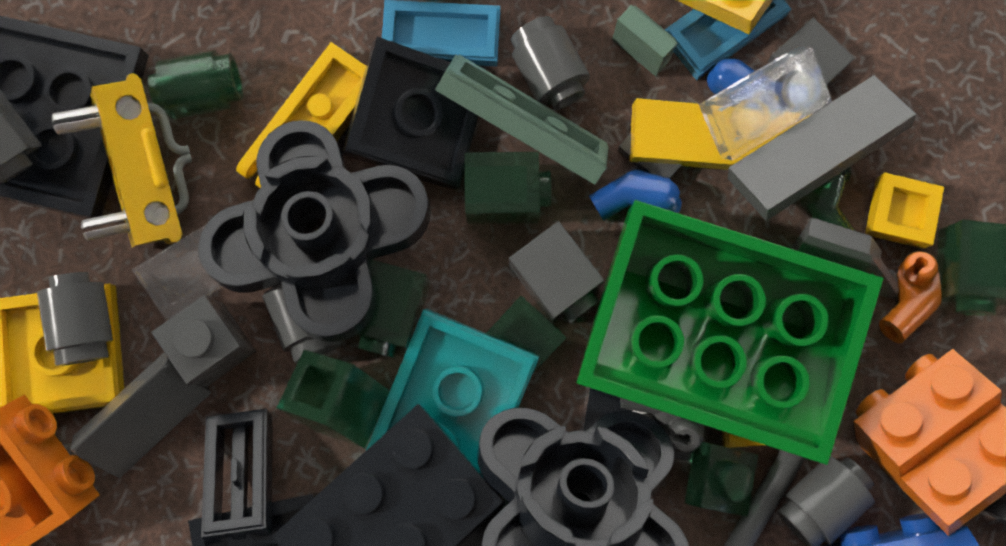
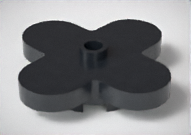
(324, 271)
(577, 483)

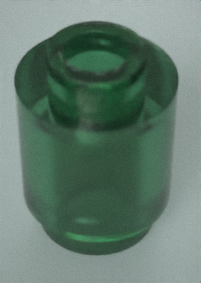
(195, 84)

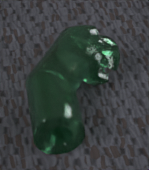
(825, 200)

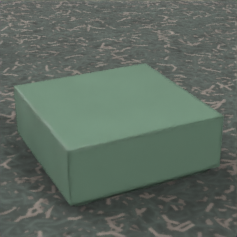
(644, 39)

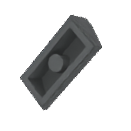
(137, 418)

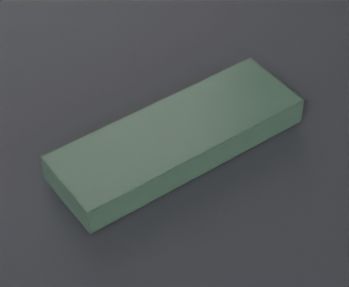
(524, 118)

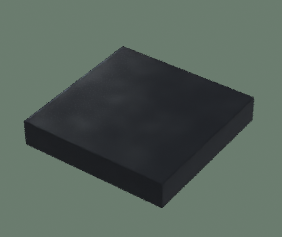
(404, 118)

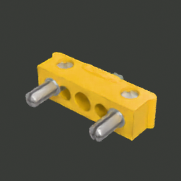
(134, 162)

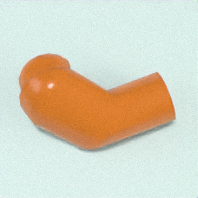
(917, 296)

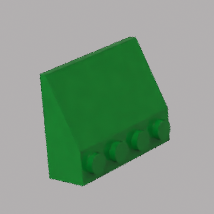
(729, 331)

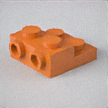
(939, 438)
(37, 475)

